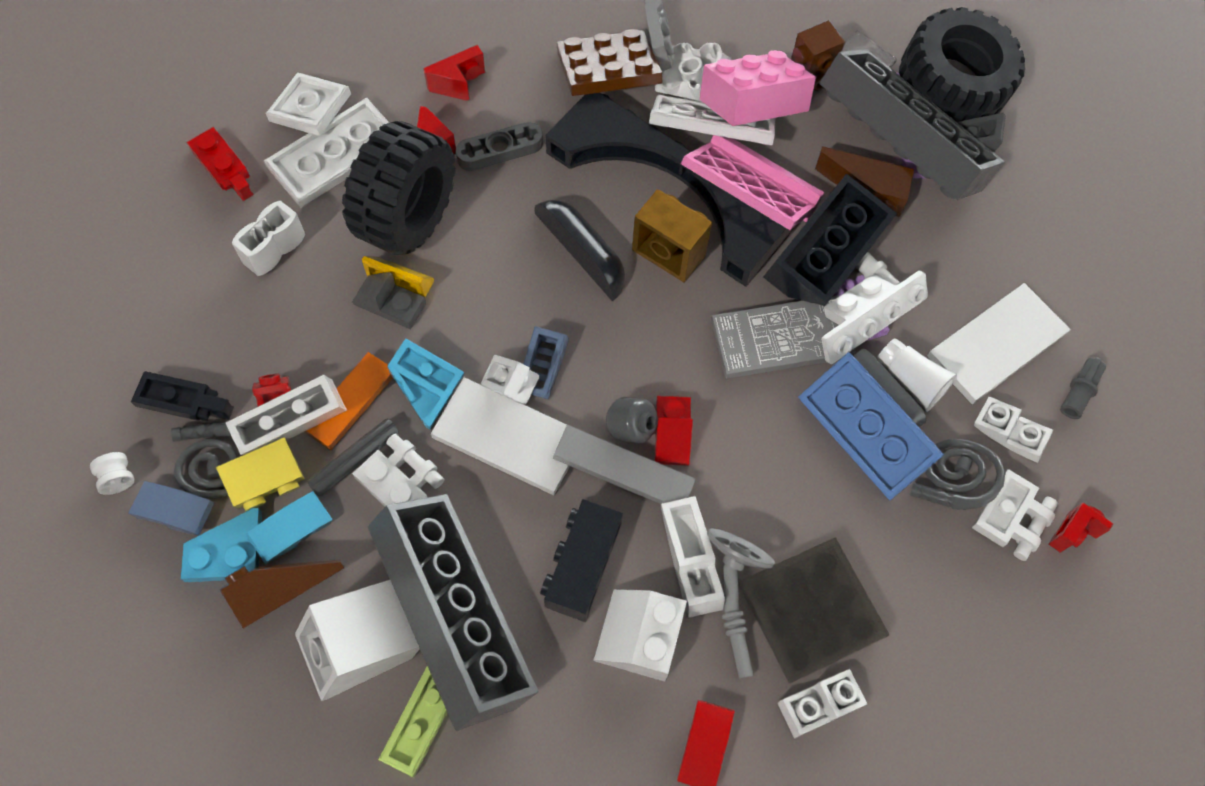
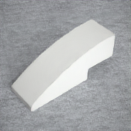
(692, 557)

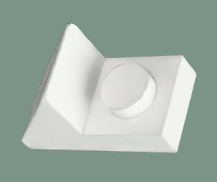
(510, 379)

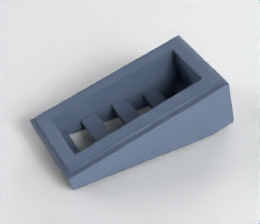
(561, 341)

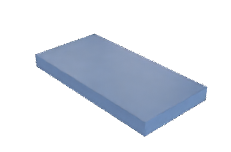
(870, 426)

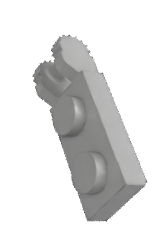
(658, 30)

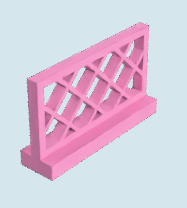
(755, 180)

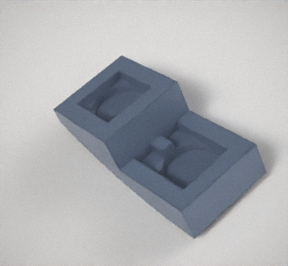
(171, 507)

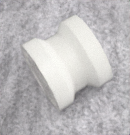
(111, 473)

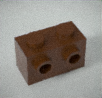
(817, 49)

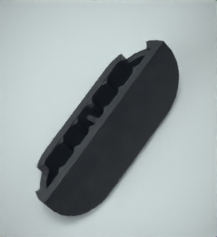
(583, 244)

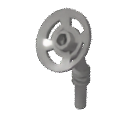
(737, 555)

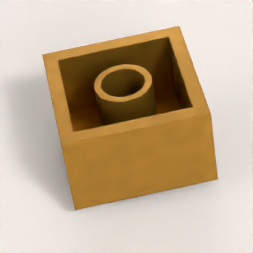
(671, 235)

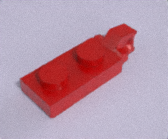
(221, 162)

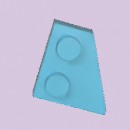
(424, 380)
(221, 550)

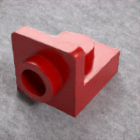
(1077, 525)

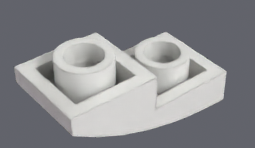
(1008, 428)
(822, 703)

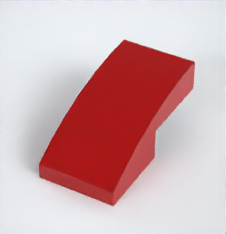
(705, 745)

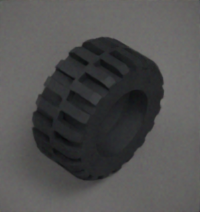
(974, 42)
(398, 187)

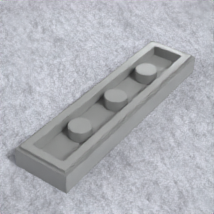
(622, 467)

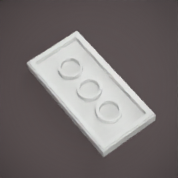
(700, 118)
(322, 162)
(999, 342)
(503, 435)

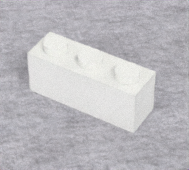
(287, 415)

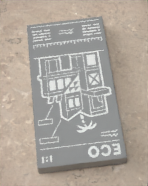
(771, 337)

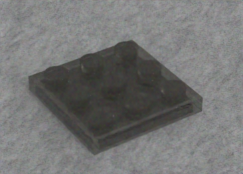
(813, 610)

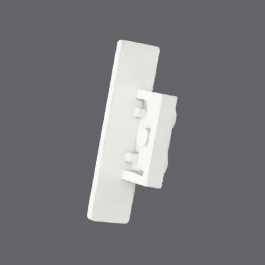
(868, 310)

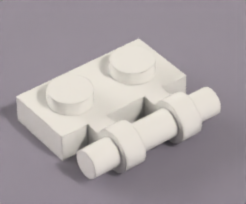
(388, 483)
(1002, 516)

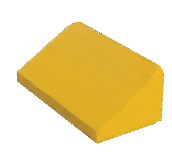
(403, 276)

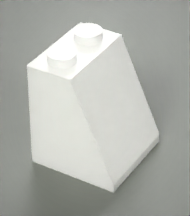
(355, 638)

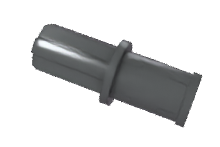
(1083, 388)

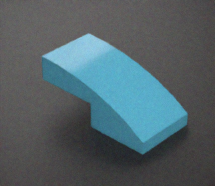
(289, 527)

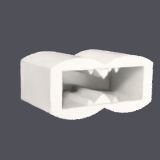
(268, 238)

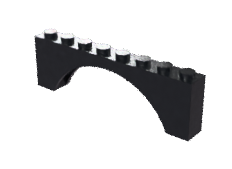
(605, 131)

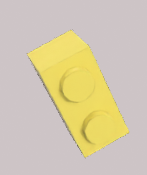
(261, 474)

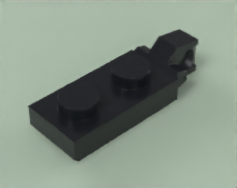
(180, 398)

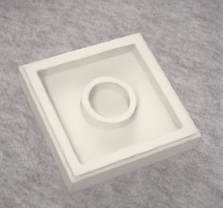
(308, 104)

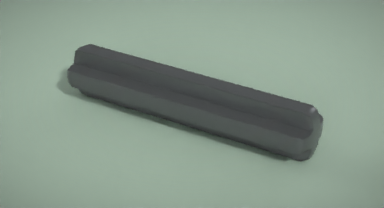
(352, 457)

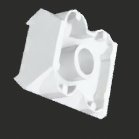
(687, 69)

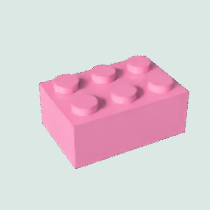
(756, 88)

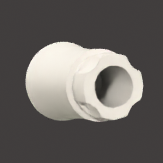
(916, 373)

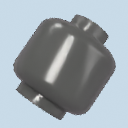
(632, 419)

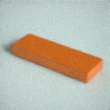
(357, 393)

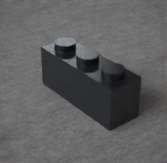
(581, 560)

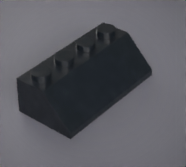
(830, 244)

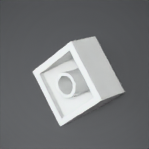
(641, 632)

